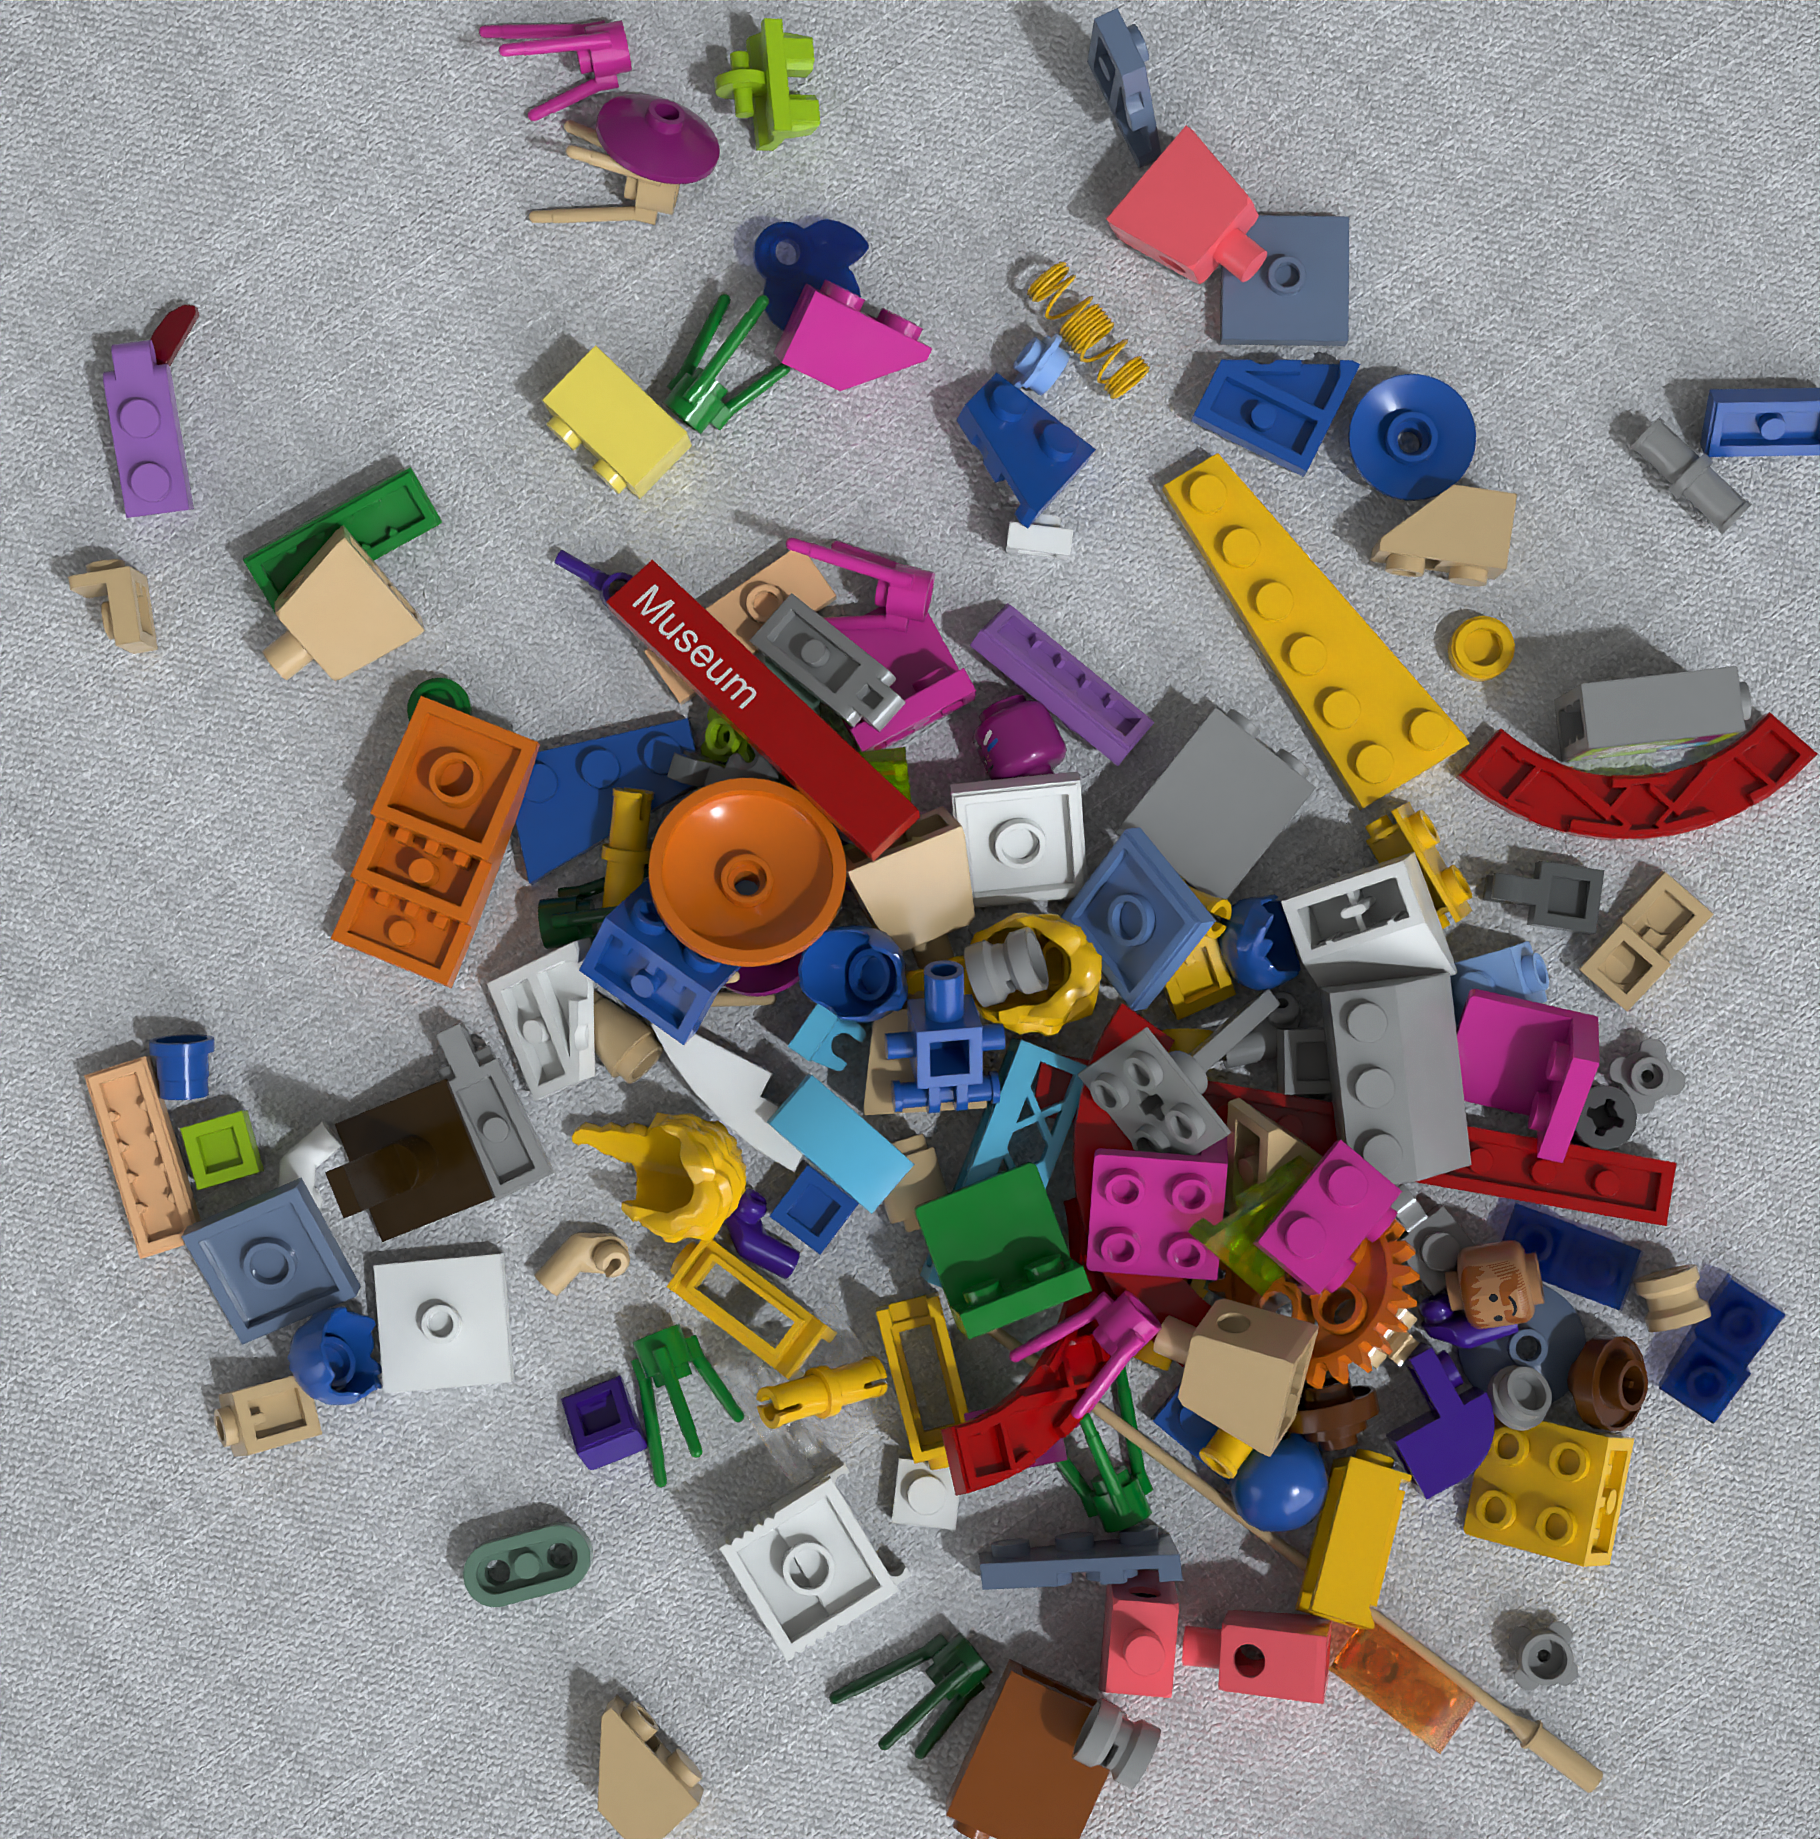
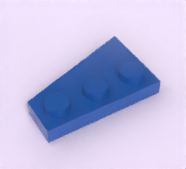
(572, 789)

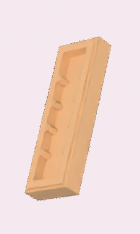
(753, 603)
(143, 1154)

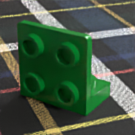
(999, 1250)

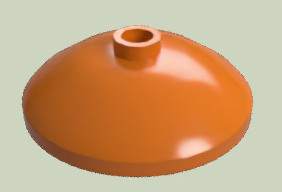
(752, 834)

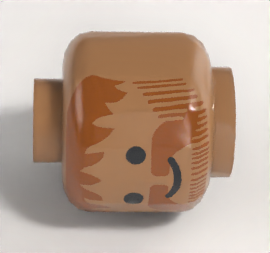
(1495, 1284)

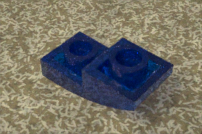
(1576, 1257)
(1717, 1350)

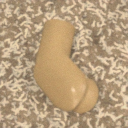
(584, 1253)

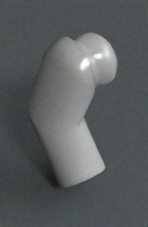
(1262, 1040)

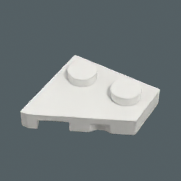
(550, 1019)

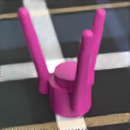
(598, 46)
(900, 588)
(1122, 1332)

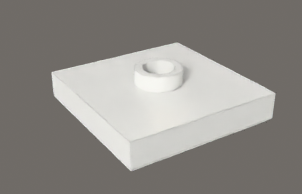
(1023, 837)
(443, 1323)

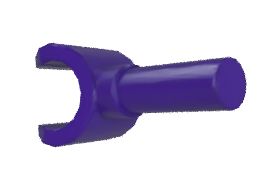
(595, 578)

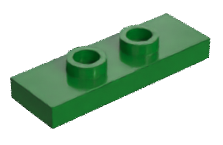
(376, 517)

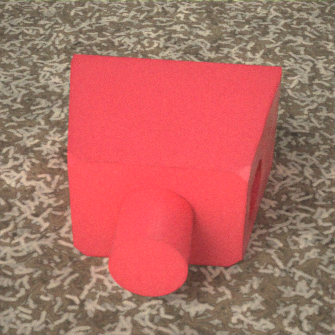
(1190, 214)
(1139, 1637)
(1292, 1646)

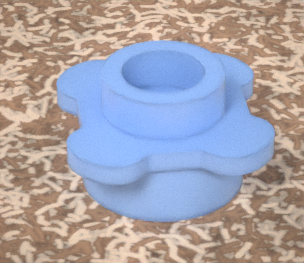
(1040, 364)

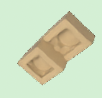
(1645, 940)

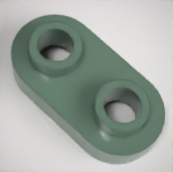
(530, 1564)

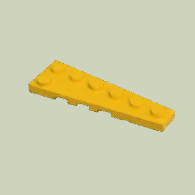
(1337, 671)

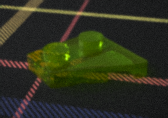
(1234, 1236)

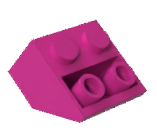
(844, 345)

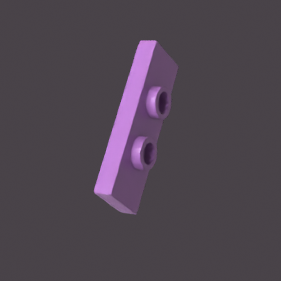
(1062, 683)

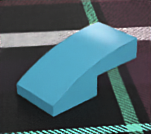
(840, 1143)

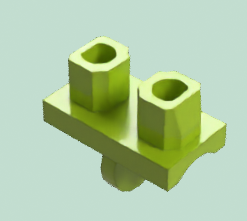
(761, 85)

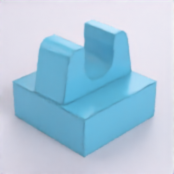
(817, 1034)

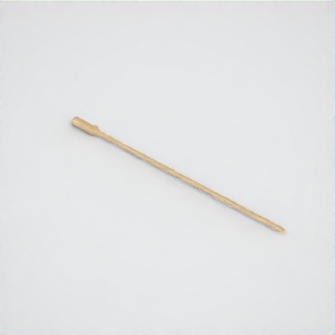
(1530, 1733)

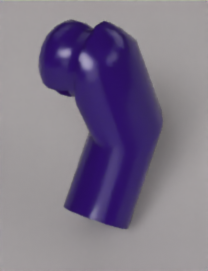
(753, 1241)
(1454, 1327)

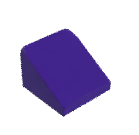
(604, 1423)

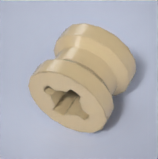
(1672, 1298)

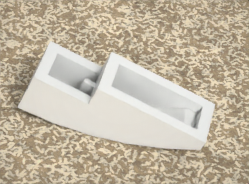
(733, 1092)

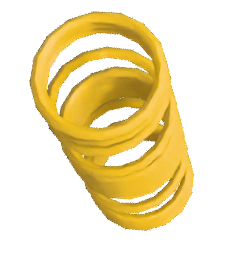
(1087, 329)

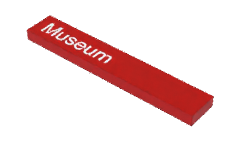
(763, 710)

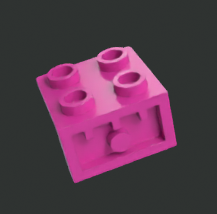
(924, 680)
(1529, 1063)
(1148, 1205)

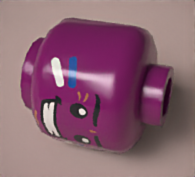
(1018, 739)

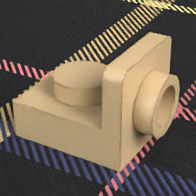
(129, 610)
(265, 1417)

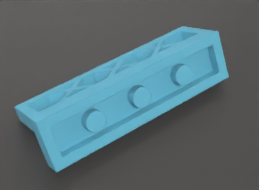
(1001, 1120)

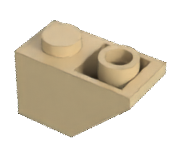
(1456, 533)
(641, 1783)

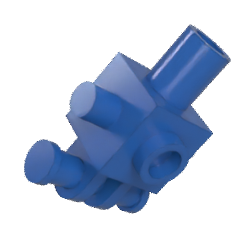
(944, 1046)

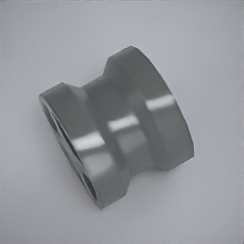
(1595, 1117)

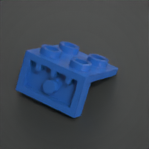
(652, 969)

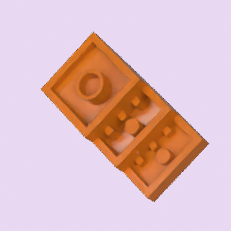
(436, 841)

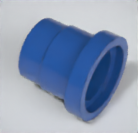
(182, 1065)

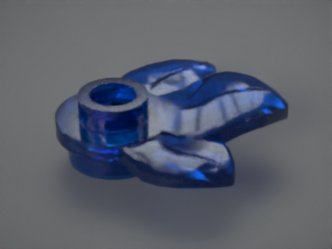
(821, 254)

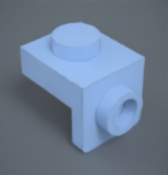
(1506, 971)

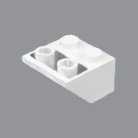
(1369, 926)

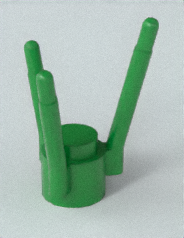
(696, 393)
(666, 1360)
(1116, 1495)

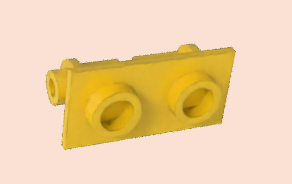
(1418, 834)

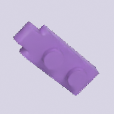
(146, 432)

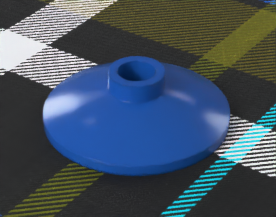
(1429, 412)

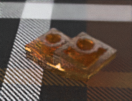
(1403, 1686)

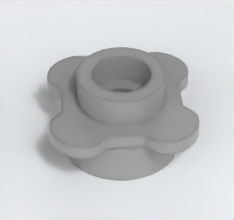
(1649, 1057)
(1558, 1667)

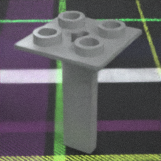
(1159, 1093)

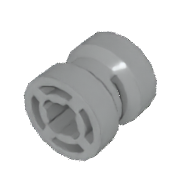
(1004, 967)
(1116, 1743)

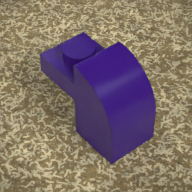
(1452, 1436)

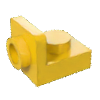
(1199, 981)

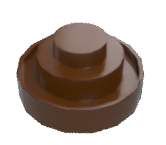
(1608, 1382)
(1334, 1413)

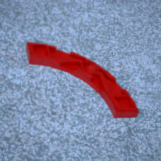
(1637, 804)
(1097, 1130)
(1040, 1407)

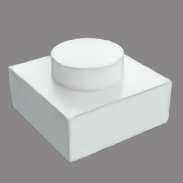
(1041, 539)
(924, 1496)

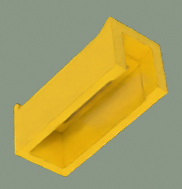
(694, 1265)
(907, 1315)
(1353, 1540)

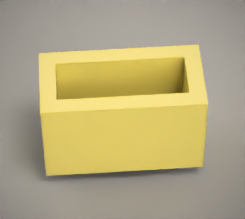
(615, 423)

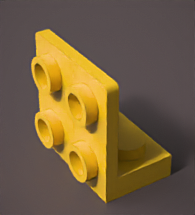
(1551, 1491)

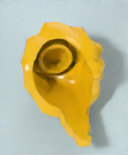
(1072, 974)
(684, 1171)

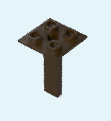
(409, 1162)

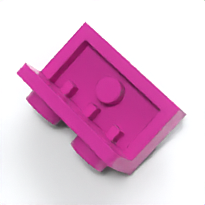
(1329, 1219)

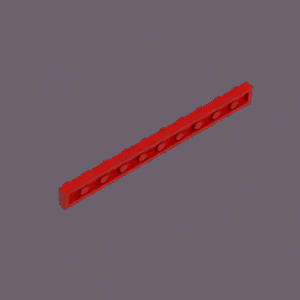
(1500, 1161)

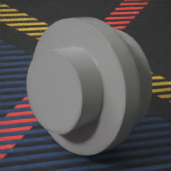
(1519, 1397)

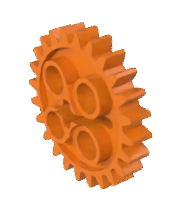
(1377, 1292)

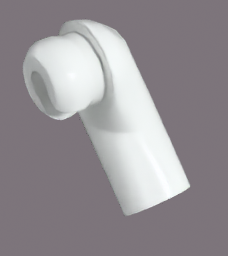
(307, 1156)

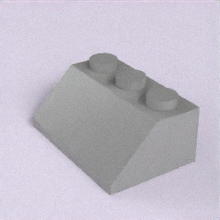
(1397, 1074)

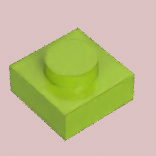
(222, 1149)

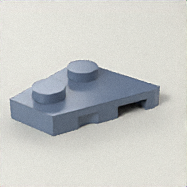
(1119, 68)

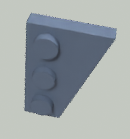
(1109, 1561)

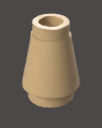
(623, 1041)

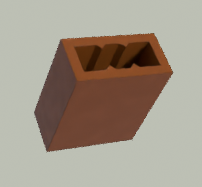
(1021, 1765)

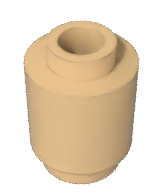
(918, 1186)

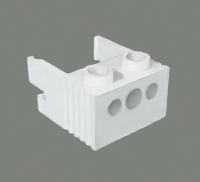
(808, 1564)

